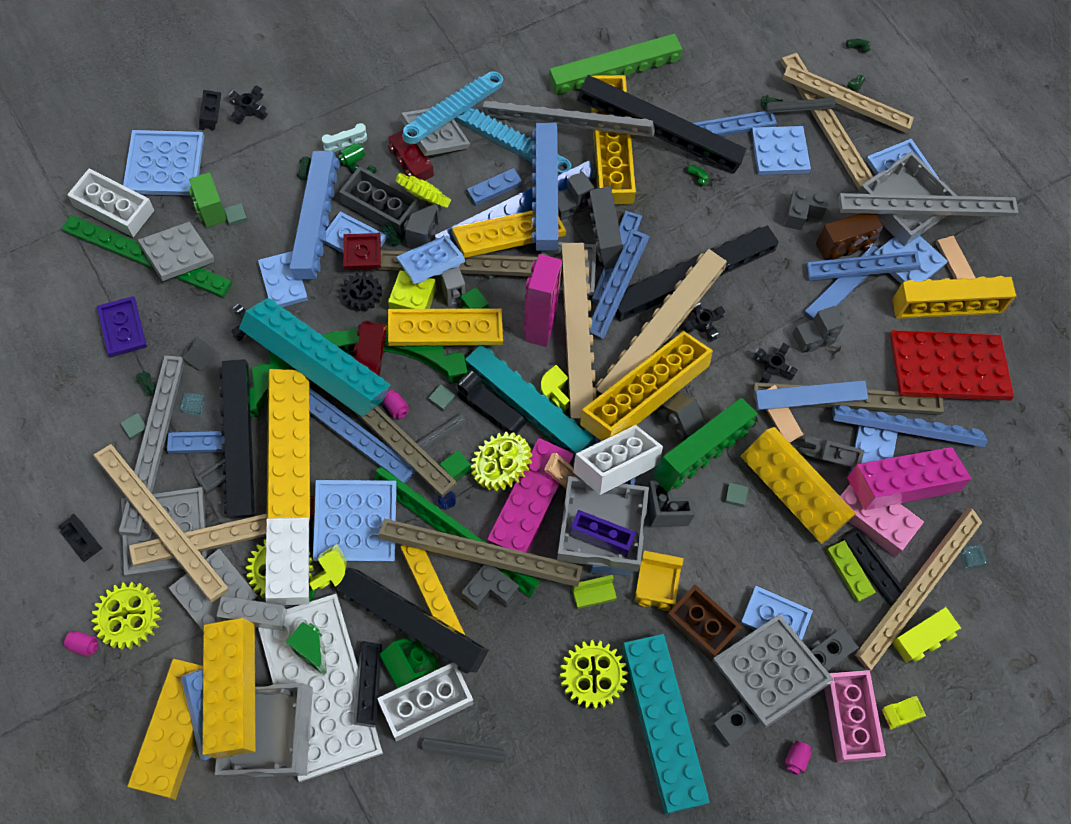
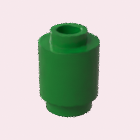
(351, 154)

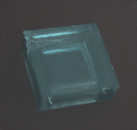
(192, 403)
(974, 556)

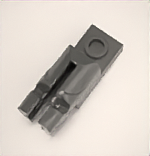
(832, 451)

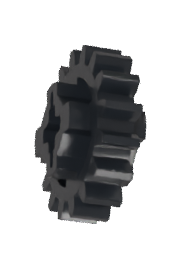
(368, 294)

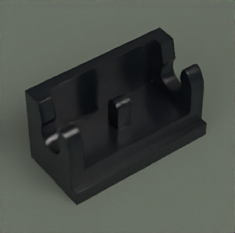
(209, 109)
(79, 538)

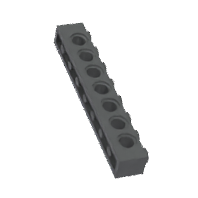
(729, 733)

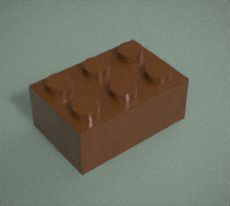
(849, 235)
(703, 622)

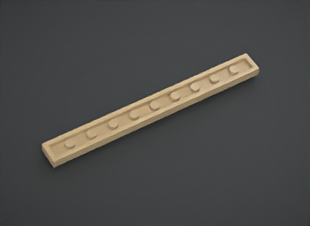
(834, 131)
(161, 523)
(918, 589)

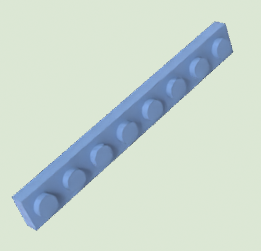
(902, 424)
(358, 437)

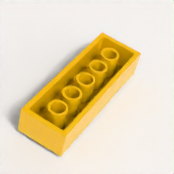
(953, 297)
(798, 485)
(229, 688)
(167, 740)

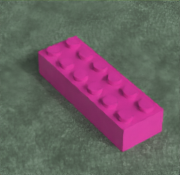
(541, 299)
(908, 478)
(528, 501)

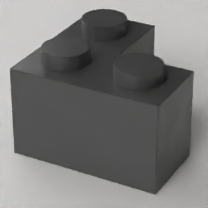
(574, 198)
(805, 204)
(820, 331)
(683, 414)
(665, 510)
(487, 583)

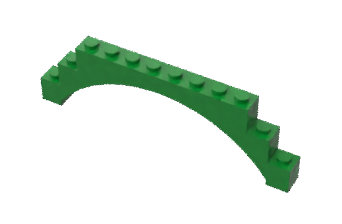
(451, 366)

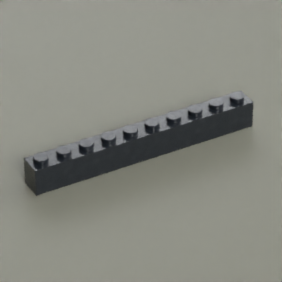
(666, 125)
(655, 289)

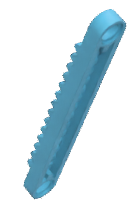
(452, 107)
(503, 135)

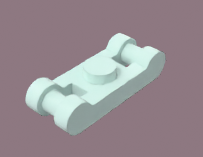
(344, 138)

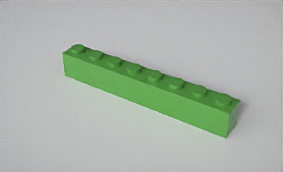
(617, 62)

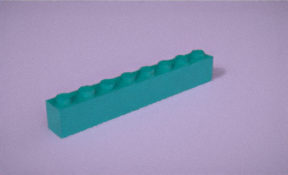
(528, 401)

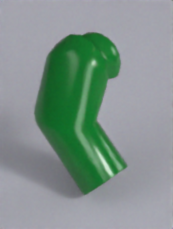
(697, 171)

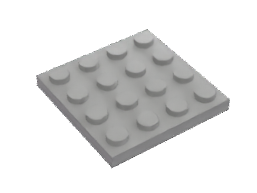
(186, 510)
(772, 670)

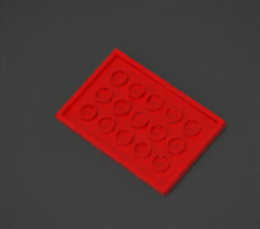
(951, 365)

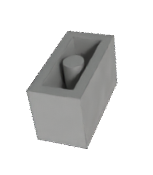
(453, 286)

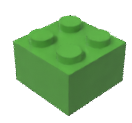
(206, 200)

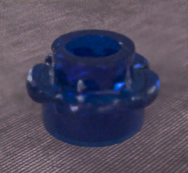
(450, 503)

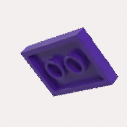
(121, 326)

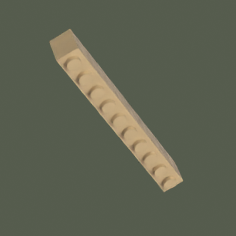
(666, 319)
(577, 328)

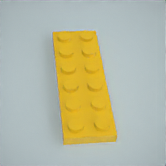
(497, 234)
(444, 327)

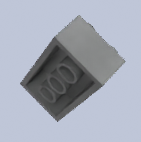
(378, 199)
(605, 226)

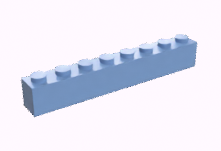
(546, 187)
(314, 215)

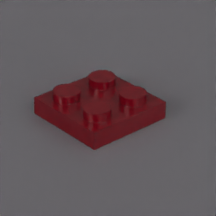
(362, 251)

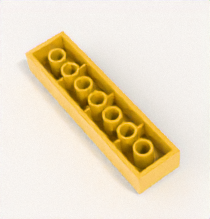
(614, 155)
(646, 387)
(288, 445)

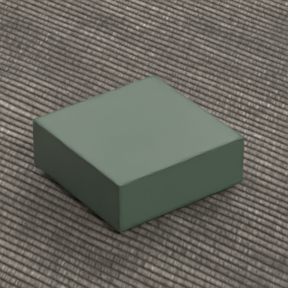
(235, 214)
(442, 397)
(134, 426)
(736, 494)

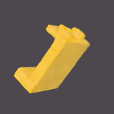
(658, 580)

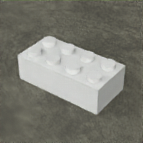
(111, 202)
(617, 459)
(287, 561)
(425, 701)

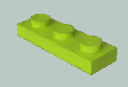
(850, 571)

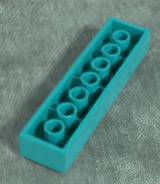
(314, 356)
(665, 725)

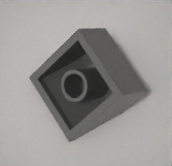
(422, 226)

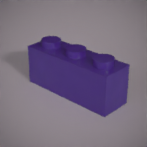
(602, 533)

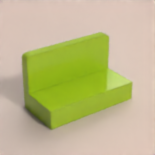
(594, 592)

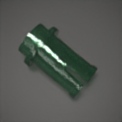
(766, 99)
(304, 168)
(392, 235)
(145, 380)

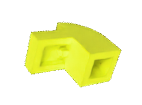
(552, 385)
(334, 568)
(903, 712)

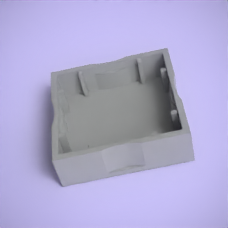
(907, 177)
(621, 505)
(280, 735)

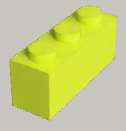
(926, 636)

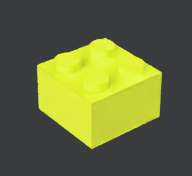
(412, 296)

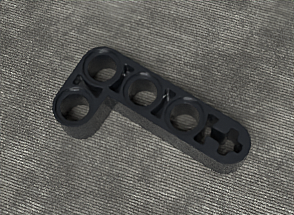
(488, 405)

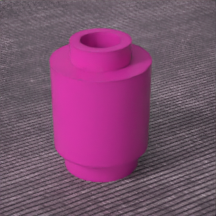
(395, 405)
(81, 643)
(798, 758)

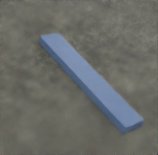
(739, 123)
(629, 221)
(863, 265)
(618, 283)
(837, 291)
(810, 395)

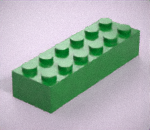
(704, 445)

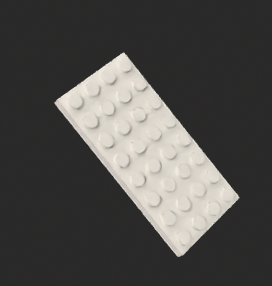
(333, 736)

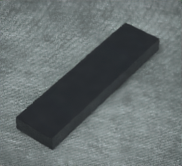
(874, 566)
(368, 684)

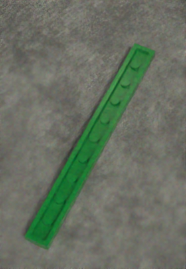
(131, 250)
(446, 524)

